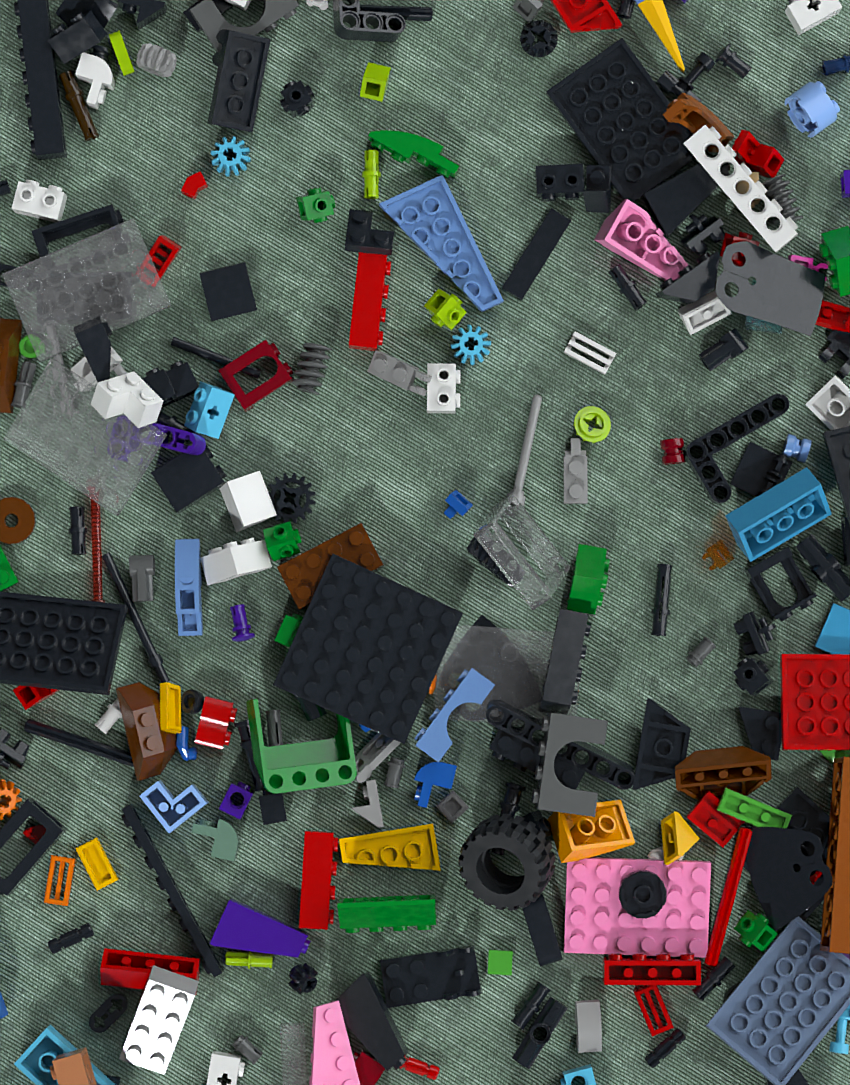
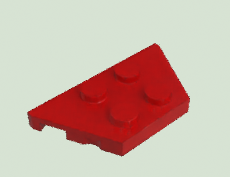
(587, 15)

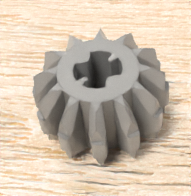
(156, 60)

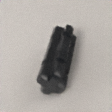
(71, 938)
(665, 1048)

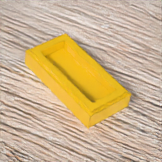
(170, 708)
(97, 863)

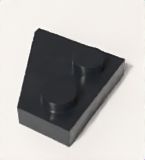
(763, 730)

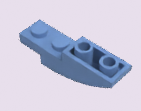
(188, 587)

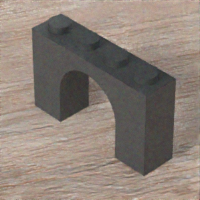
(211, 20)
(559, 731)

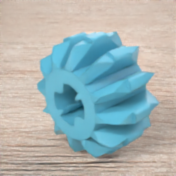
(236, 163)
(462, 341)

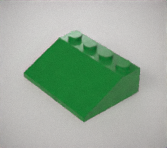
(387, 912)

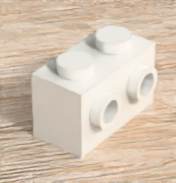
(39, 201)
(442, 388)

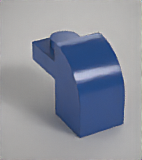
(431, 774)

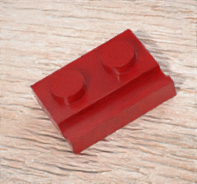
(714, 823)

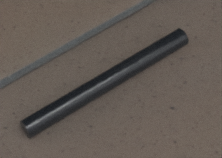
(212, 356)

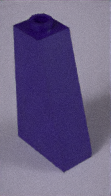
(257, 932)

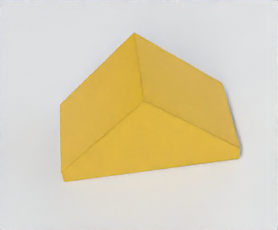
(676, 837)

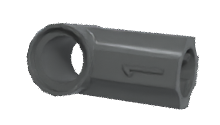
(142, 572)

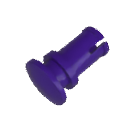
(240, 623)

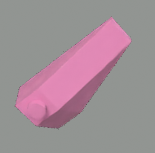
(637, 239)

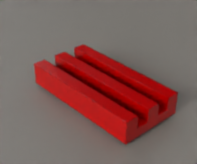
(661, 1028)

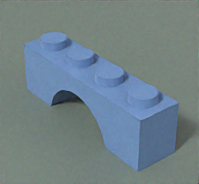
(472, 689)

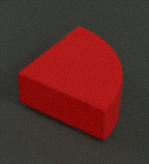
(35, 833)

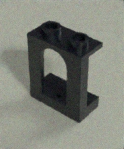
(804, 593)

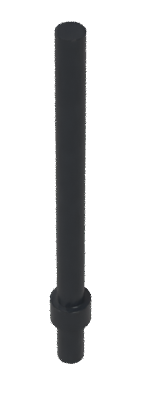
(155, 660)

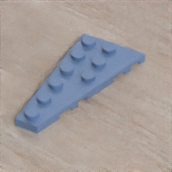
(438, 228)

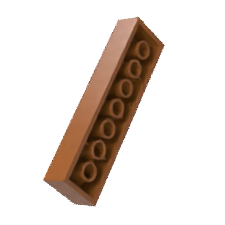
(836, 903)

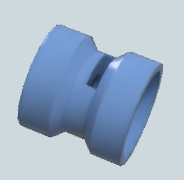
(796, 448)

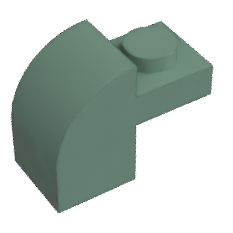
(225, 837)

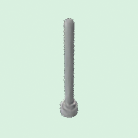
(526, 450)

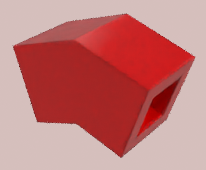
(193, 185)

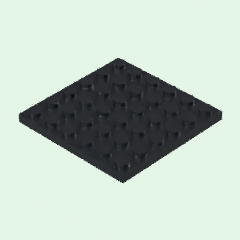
(368, 648)

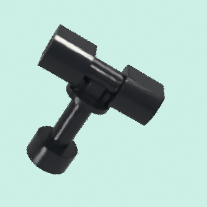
(684, 85)

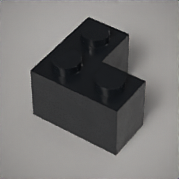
(172, 384)

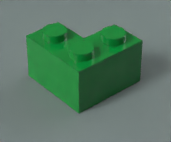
(836, 249)
(588, 579)

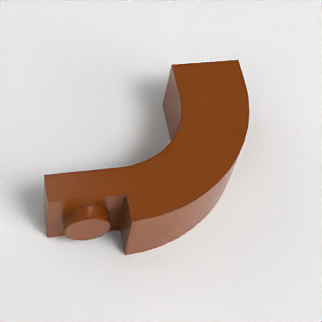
(694, 116)

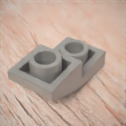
(588, 1026)

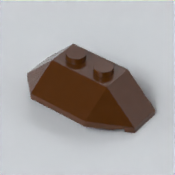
(9, 355)
(148, 744)
(722, 768)

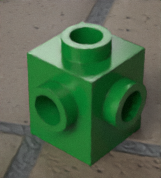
(316, 205)
(282, 541)
(755, 930)

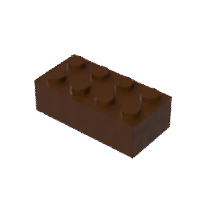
(305, 571)

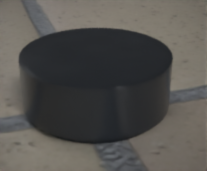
(192, 701)

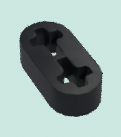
(104, 1008)

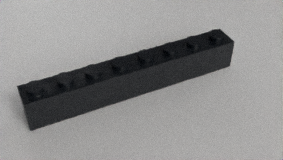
(41, 79)

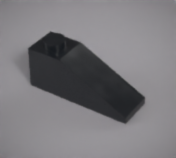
(96, 346)

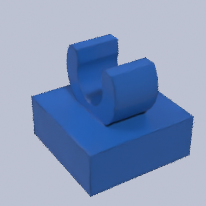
(457, 503)

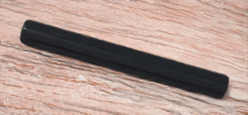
(79, 742)

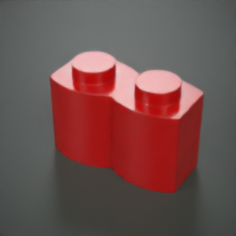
(215, 722)

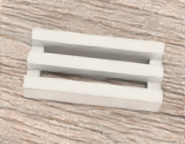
(607, 362)

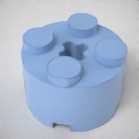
(812, 108)

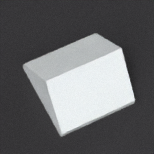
(832, 404)
(247, 501)

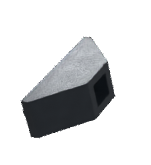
(693, 281)

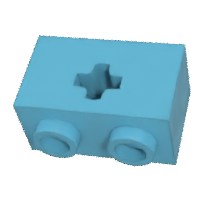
(209, 410)

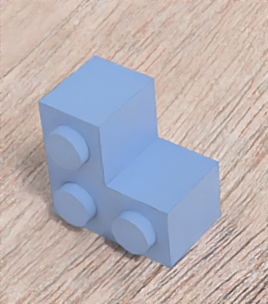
(170, 810)

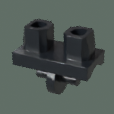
(710, 228)
(758, 643)
(15, 756)

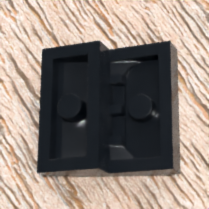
(101, 9)
(228, 291)

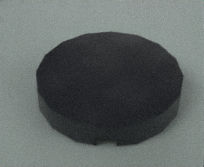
(642, 894)

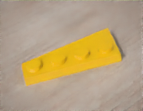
(403, 847)

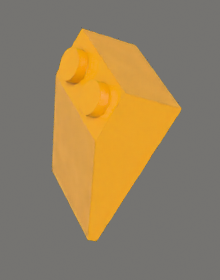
(589, 836)

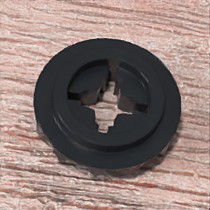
(539, 49)

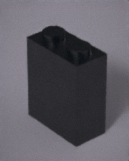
(189, 479)

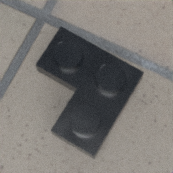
(363, 238)

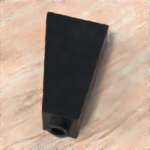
(680, 197)
(372, 1023)

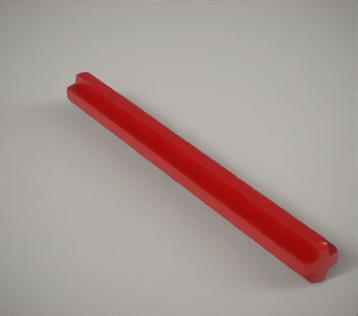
(728, 896)

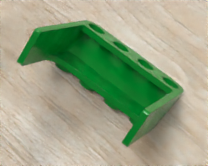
(305, 763)

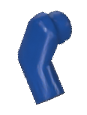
(183, 747)

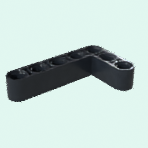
(359, 19)
(728, 439)

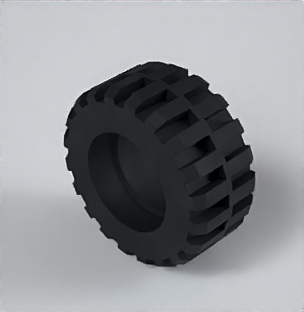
(491, 883)

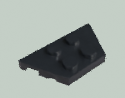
(661, 746)

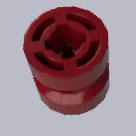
(672, 451)

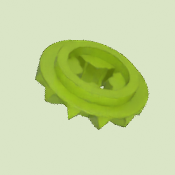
(602, 423)

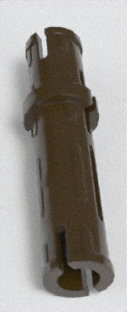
(78, 105)

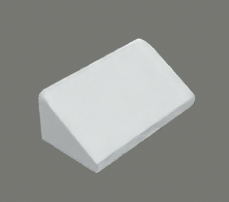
(703, 312)

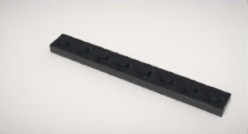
(176, 900)

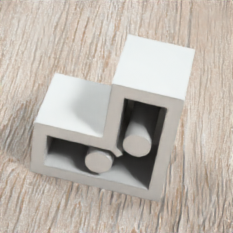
(129, 396)
(235, 560)

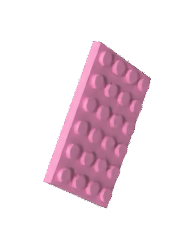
(601, 926)

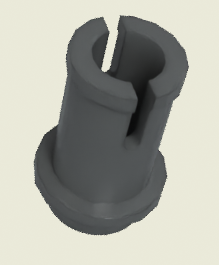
(700, 652)
(394, 772)
(247, 1049)

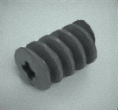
(777, 191)
(311, 367)

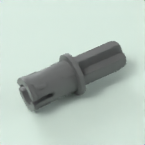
(24, 384)

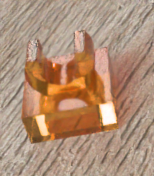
(719, 554)

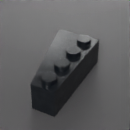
(564, 662)

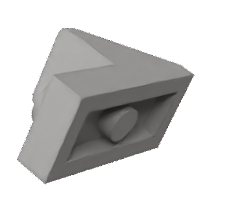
(372, 811)

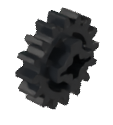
(299, 491)

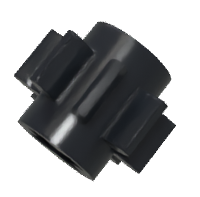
(303, 978)

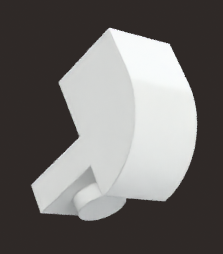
(98, 73)

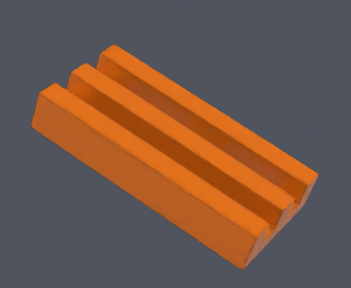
(65, 902)

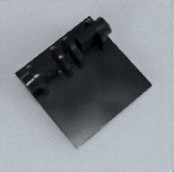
(760, 470)

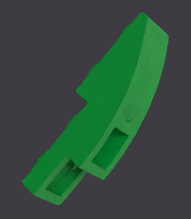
(406, 145)

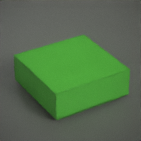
(500, 962)

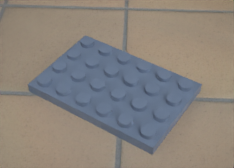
(785, 1003)

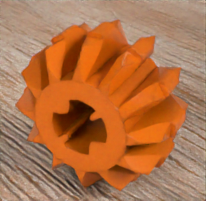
(8, 799)

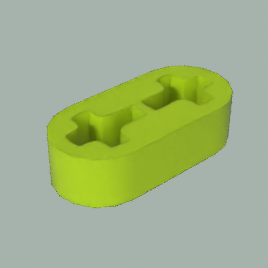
(121, 53)

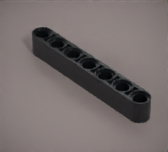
(567, 753)

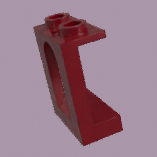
(281, 377)

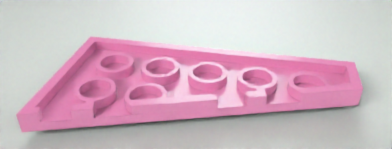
(332, 1052)

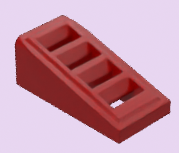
(170, 257)

